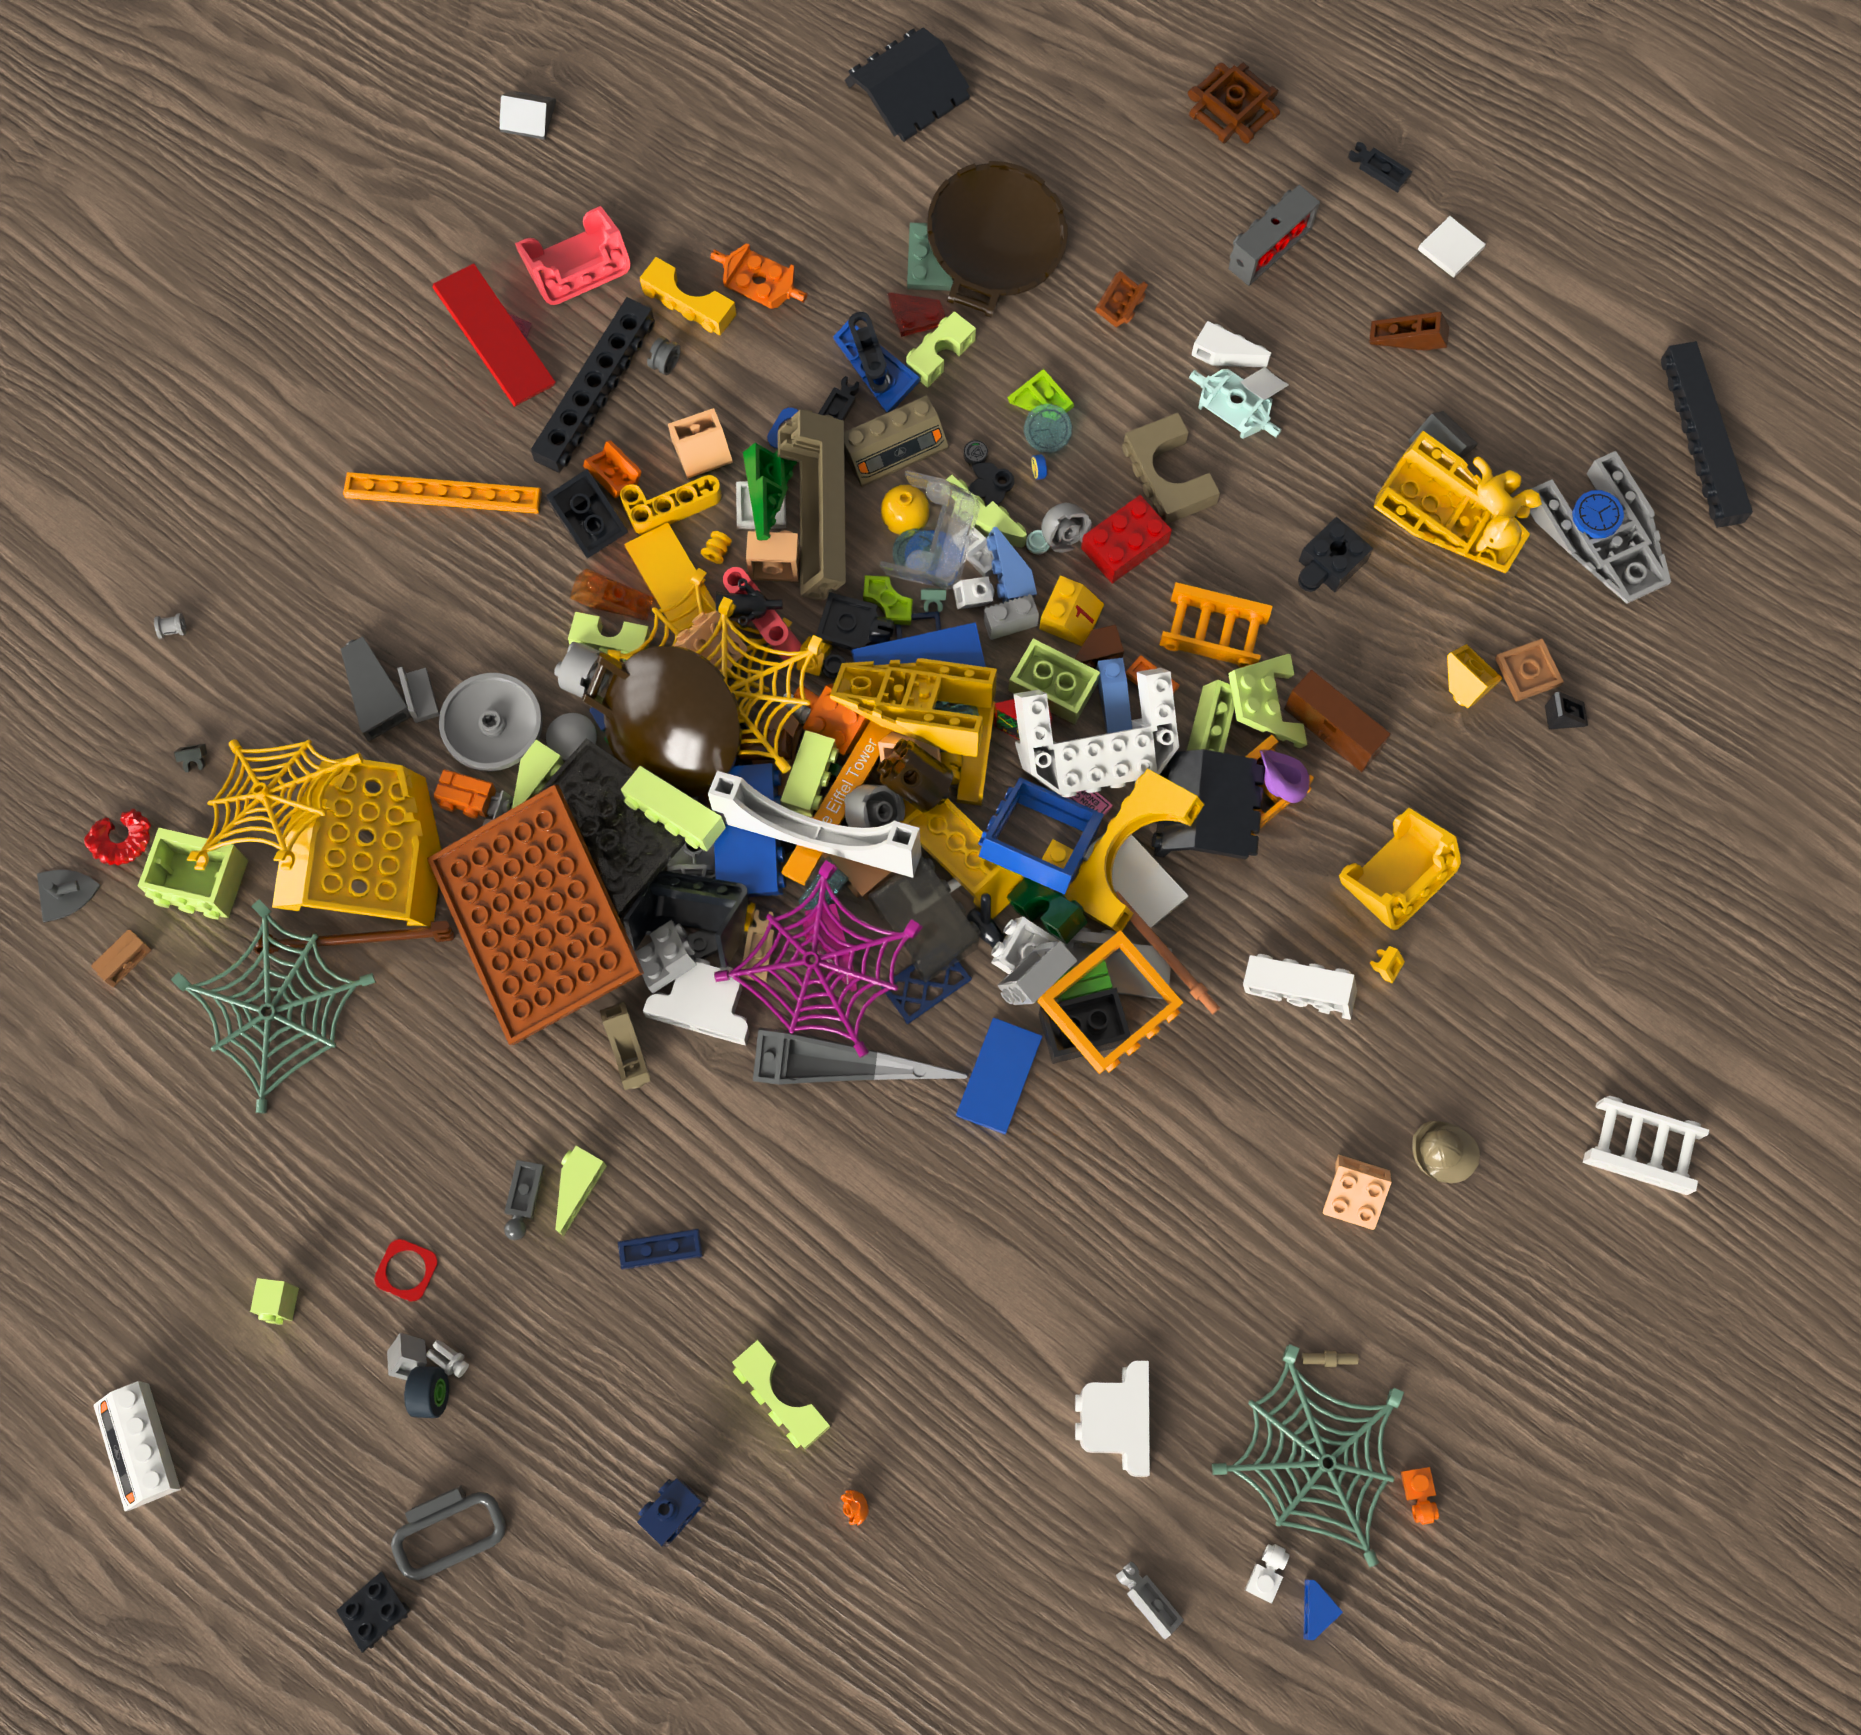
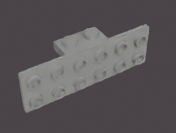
(1120, 969)

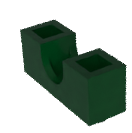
(1061, 917)

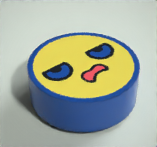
(1039, 466)

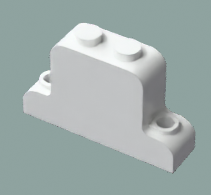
(702, 1004)
(1117, 1418)

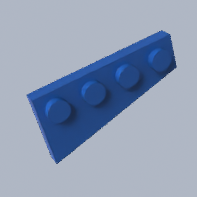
(901, 376)

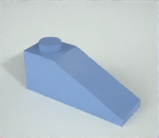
(1114, 695)

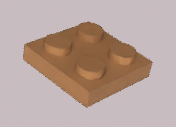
(1529, 670)

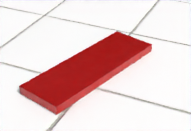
(493, 334)

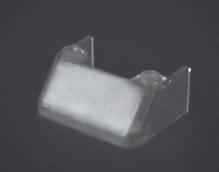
(951, 539)

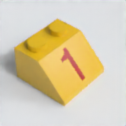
(1071, 611)

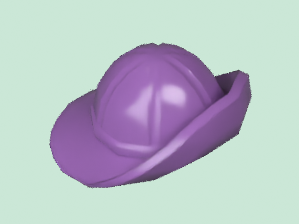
(1285, 776)

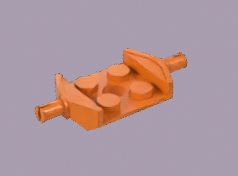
(745, 265)

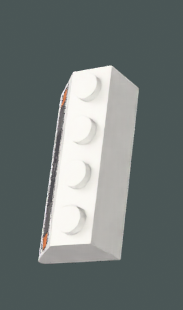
(136, 1445)

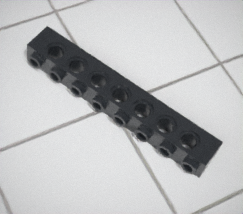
(593, 372)

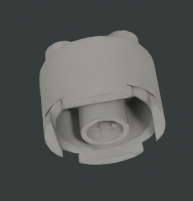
(578, 669)
(873, 806)

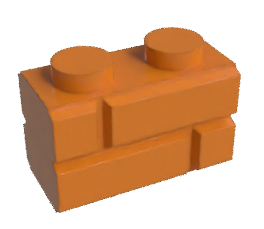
(464, 794)

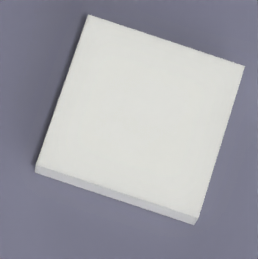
(1451, 246)
(744, 509)

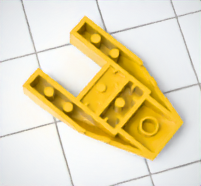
(906, 694)

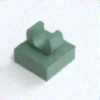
(933, 595)

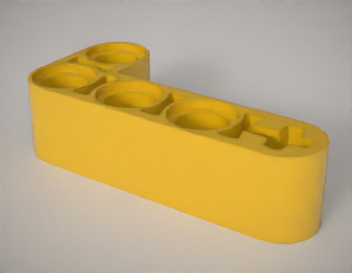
(673, 500)

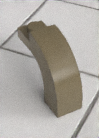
(625, 1046)

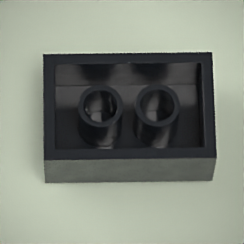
(1098, 1018)

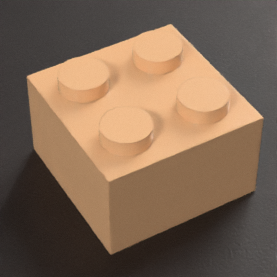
(773, 558)

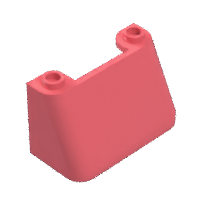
(577, 262)

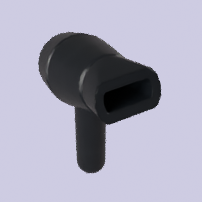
(982, 918)

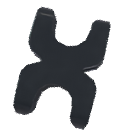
(870, 352)

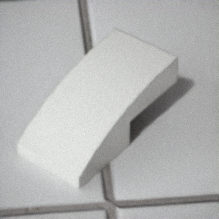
(979, 554)

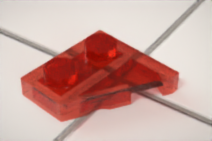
(915, 313)

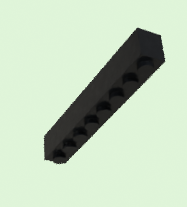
(1706, 435)

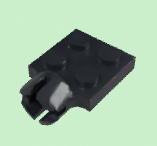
(853, 623)

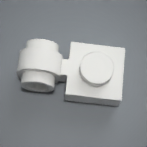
(1264, 1580)

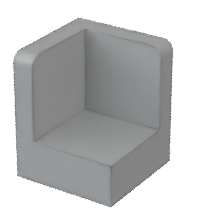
(405, 1355)

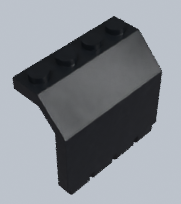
(911, 82)
(1229, 796)

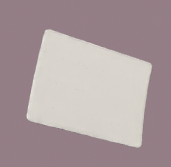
(1264, 383)

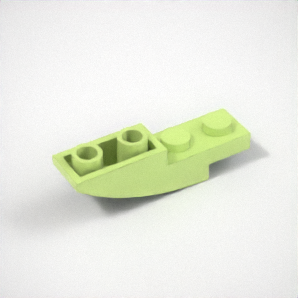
(995, 516)

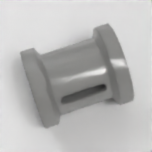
(170, 625)

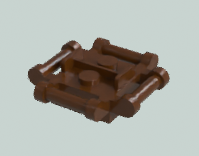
(1235, 99)

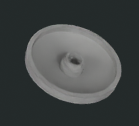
(490, 721)

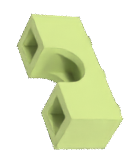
(952, 334)
(588, 630)

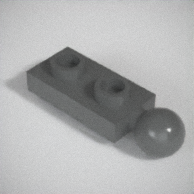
(522, 1197)

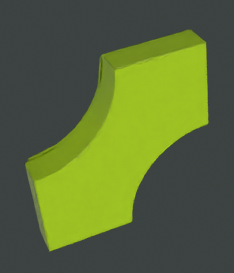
(880, 592)

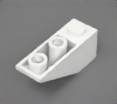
(1224, 348)

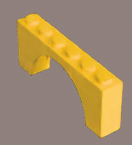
(1150, 802)

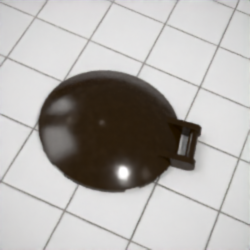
(996, 231)
(669, 716)

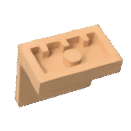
(1357, 1192)

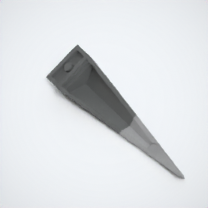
(809, 1059)

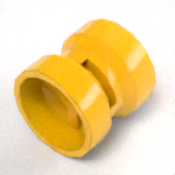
(954, 762)

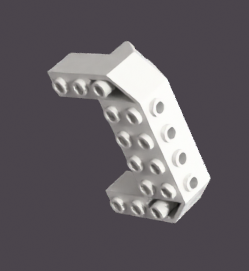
(1102, 758)

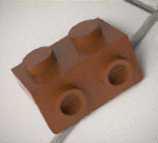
(1121, 299)

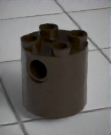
(916, 776)

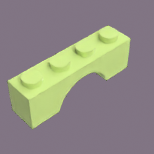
(803, 1422)

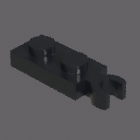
(1380, 167)
(840, 401)

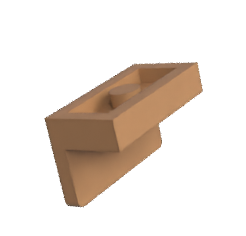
(120, 958)

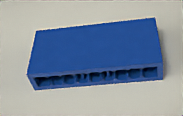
(953, 645)
(750, 856)

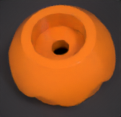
(855, 1506)

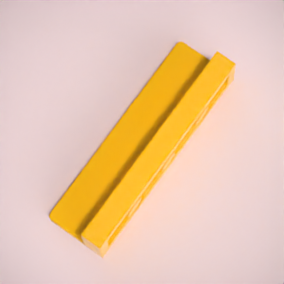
(974, 768)

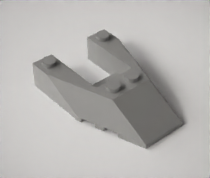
(1630, 558)

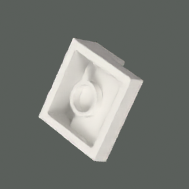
(1019, 942)

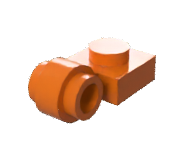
(1419, 1485)

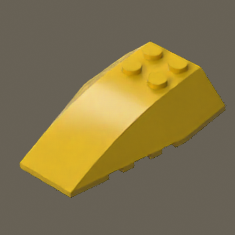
(1438, 501)

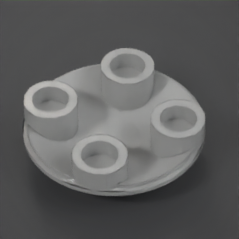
(568, 733)

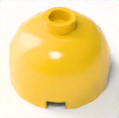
(904, 509)

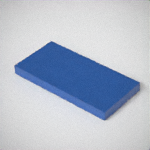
(999, 1076)

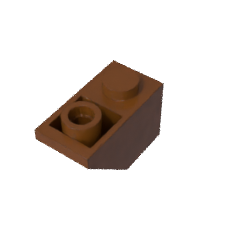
(1101, 645)

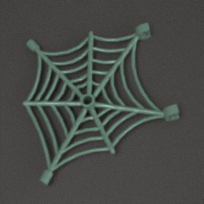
(183, 984)
(1393, 1400)

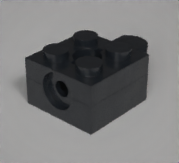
(1332, 557)

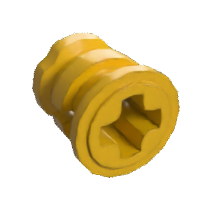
(716, 547)

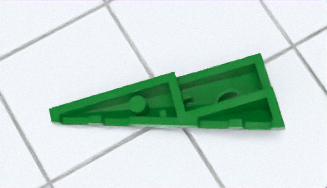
(767, 486)

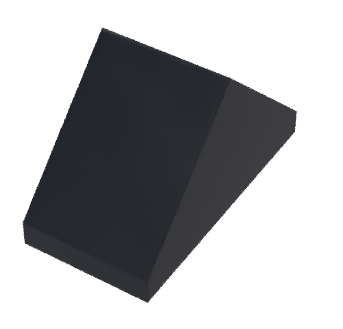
(1565, 712)

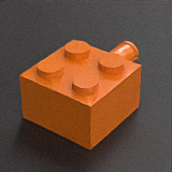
(833, 719)

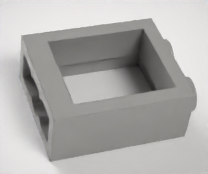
(1036, 973)

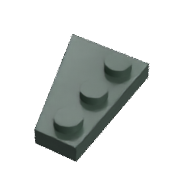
(923, 268)

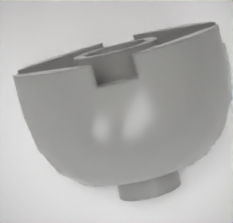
(1065, 526)

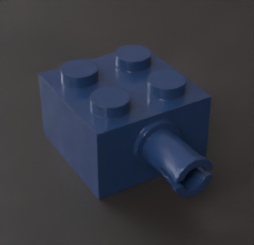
(670, 1512)

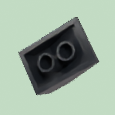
(586, 513)

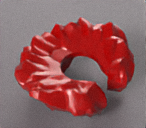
(119, 853)

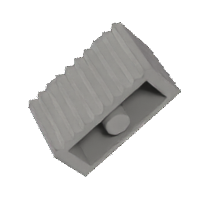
(1011, 617)

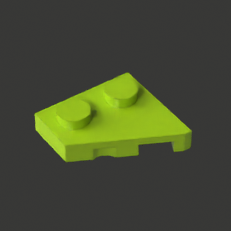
(1039, 391)

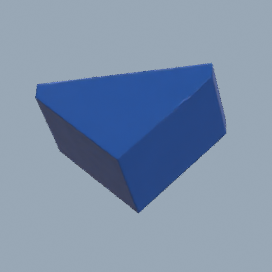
(1318, 1610)

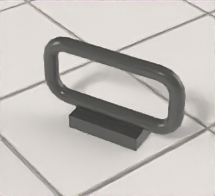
(435, 1511)

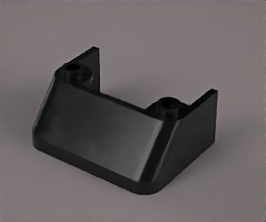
(694, 904)

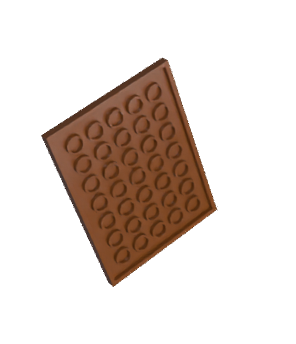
(535, 915)

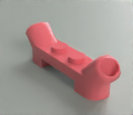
(771, 624)

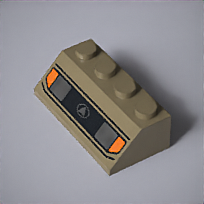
(894, 441)

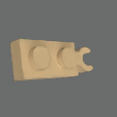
(753, 937)

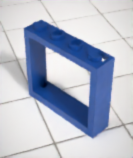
(1049, 804)

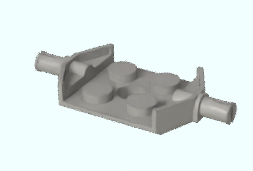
(693, 863)

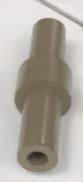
(1330, 1358)

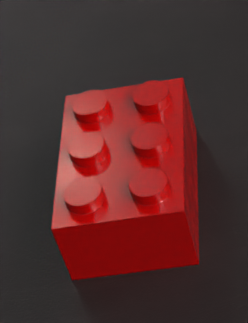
(1126, 539)

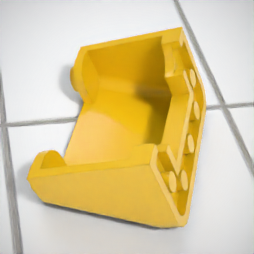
(1404, 870)

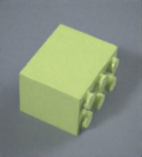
(175, 881)

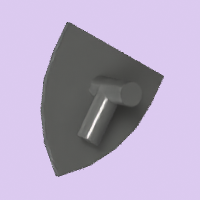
(64, 893)

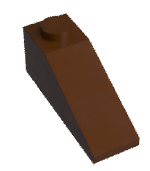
(1411, 332)

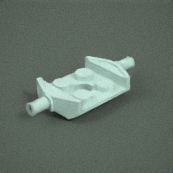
(1246, 416)

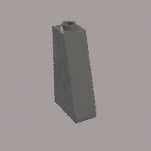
(373, 694)

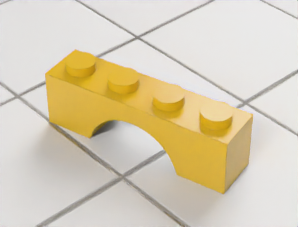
(710, 311)

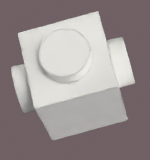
(973, 592)

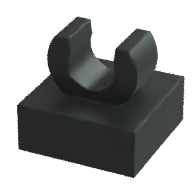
(191, 753)

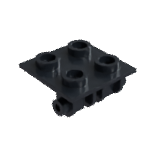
(372, 1612)

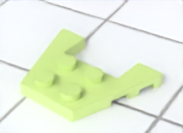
(1258, 702)

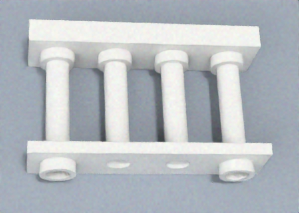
(1627, 1164)

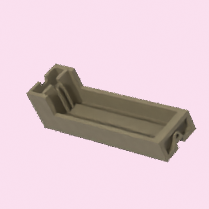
(819, 448)

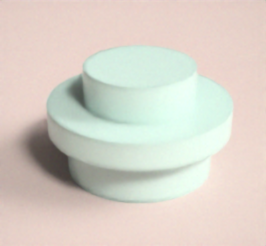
(1036, 543)

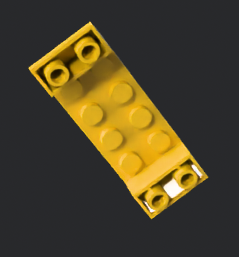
(954, 844)

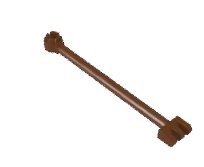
(439, 930)

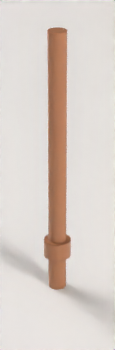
(1197, 989)

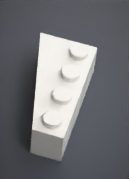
(1301, 984)

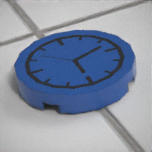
(1598, 514)

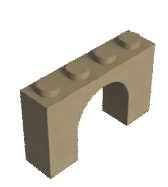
(1169, 499)

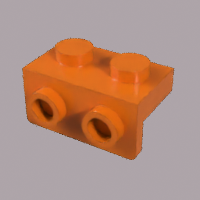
(612, 469)

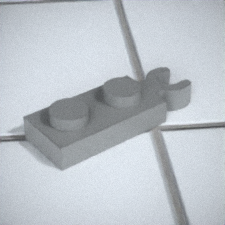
(1150, 1600)

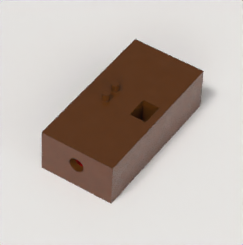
(1336, 721)

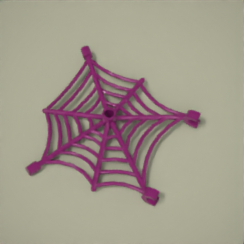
(826, 872)

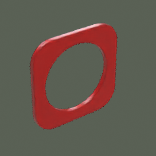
(398, 1246)

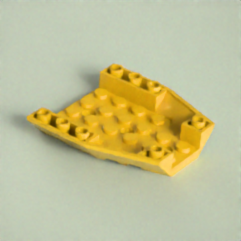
(391, 865)

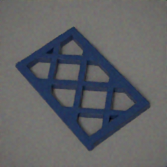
(948, 989)

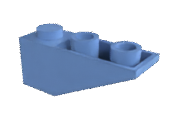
(1013, 573)

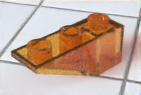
(610, 596)

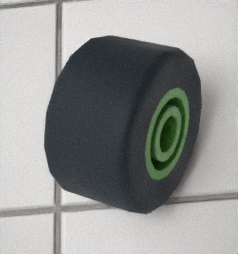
(426, 1392)

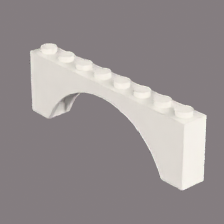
(887, 847)

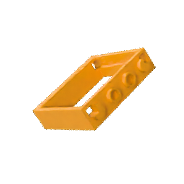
(1075, 1035)

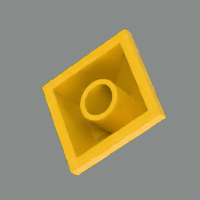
(1469, 676)

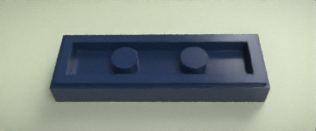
(660, 1249)

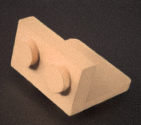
(700, 633)

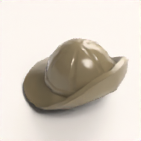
(1445, 1152)

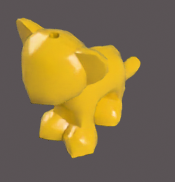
(1495, 497)

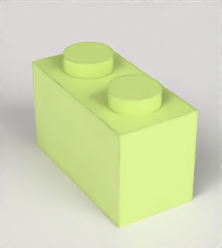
(274, 1301)

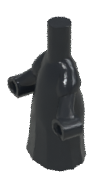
(751, 605)

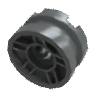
(664, 355)

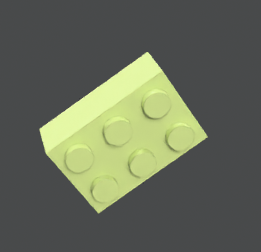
(1060, 676)

